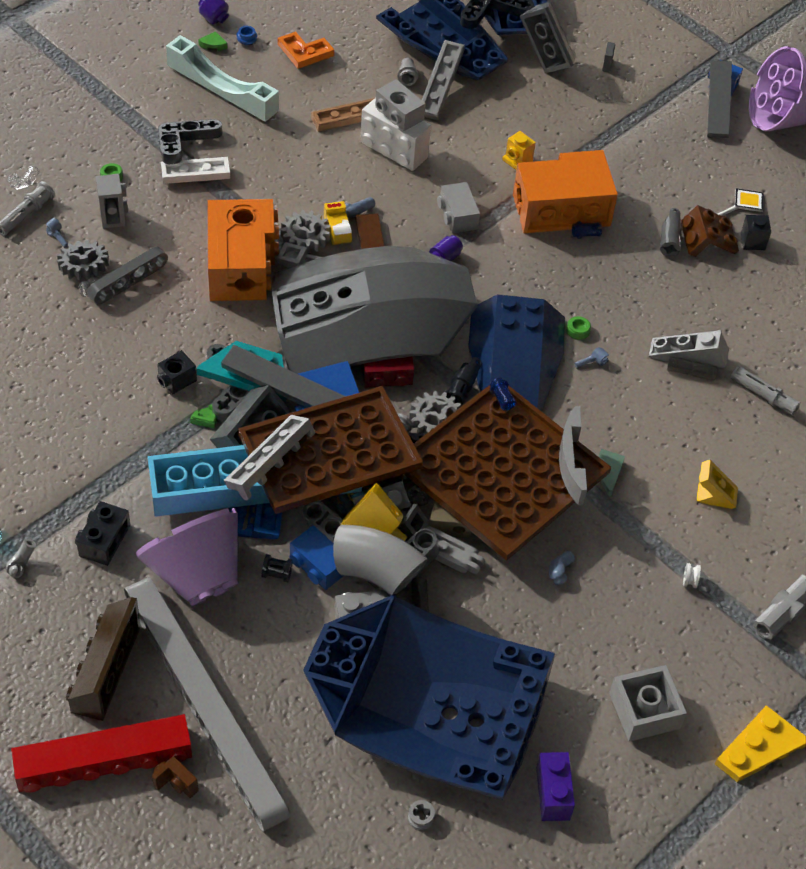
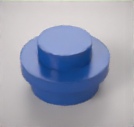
(247, 35)

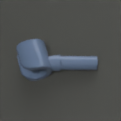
(53, 228)
(598, 355)

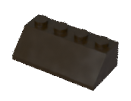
(105, 659)

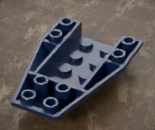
(432, 22)

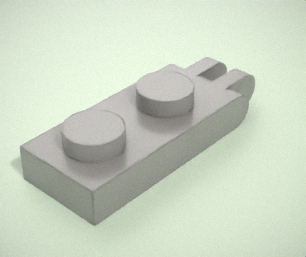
(456, 553)

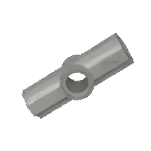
(783, 609)

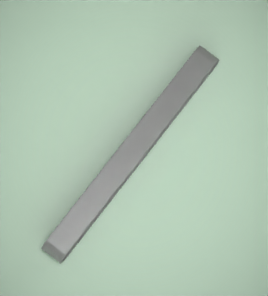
(208, 707)

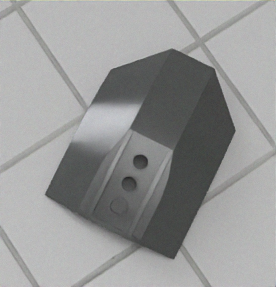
(397, 307)

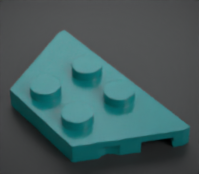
(213, 370)

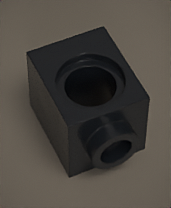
(176, 372)

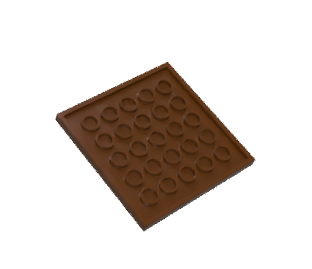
(500, 470)

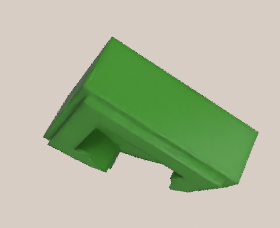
(213, 40)
(204, 417)

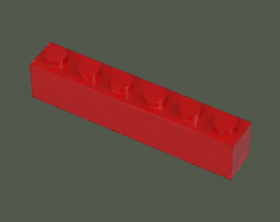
(100, 753)

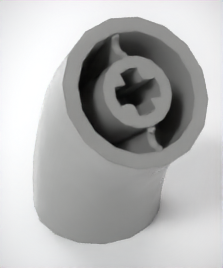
(376, 557)

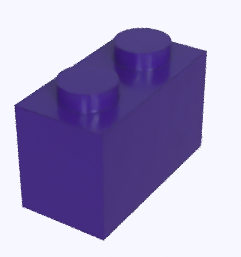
(555, 786)

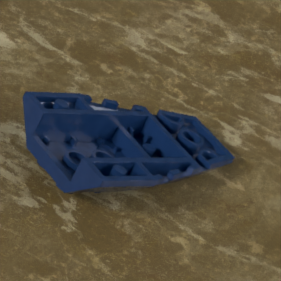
(518, 342)

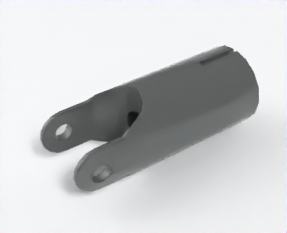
(671, 234)

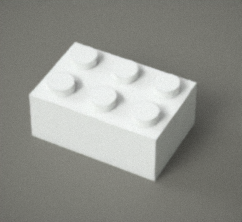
(404, 147)

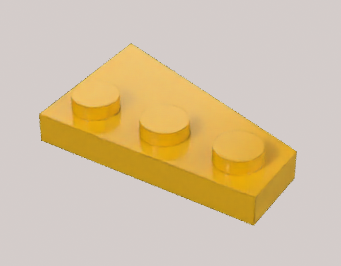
(759, 744)

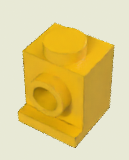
(519, 149)

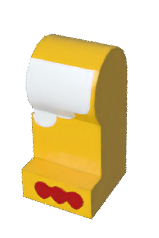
(339, 224)

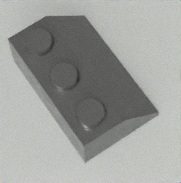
(547, 38)
(257, 406)

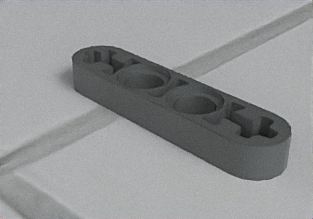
(107, 286)

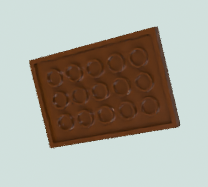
(353, 446)

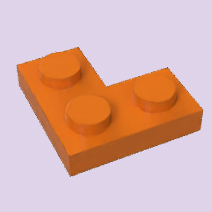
(304, 53)

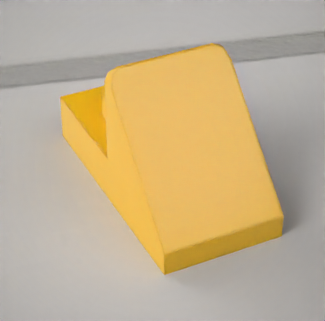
(716, 487)

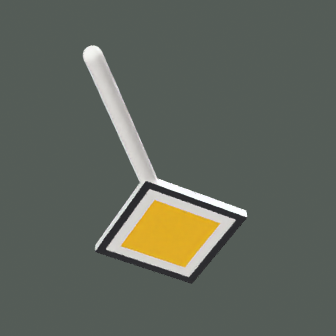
(746, 200)

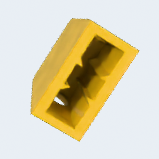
(376, 512)

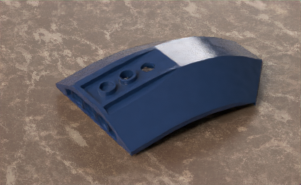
(397, 668)

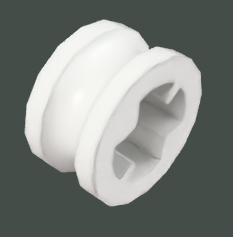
(691, 575)

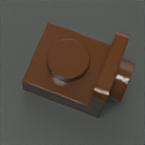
(178, 776)

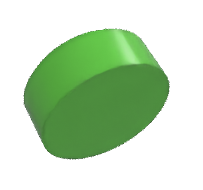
(110, 169)
(578, 328)

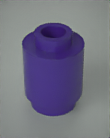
(447, 248)

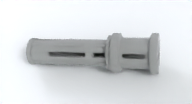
(30, 204)

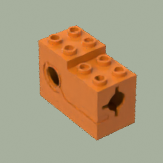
(564, 191)
(241, 248)

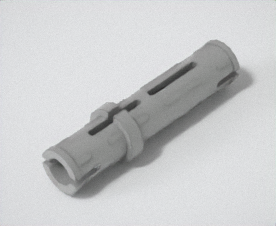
(774, 395)

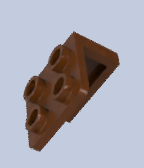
(704, 228)

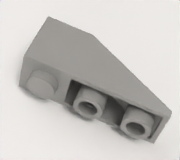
(697, 347)

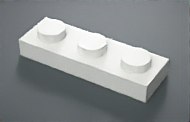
(196, 170)

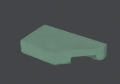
(615, 461)

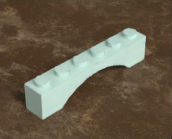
(190, 61)

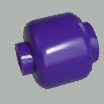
(214, 10)

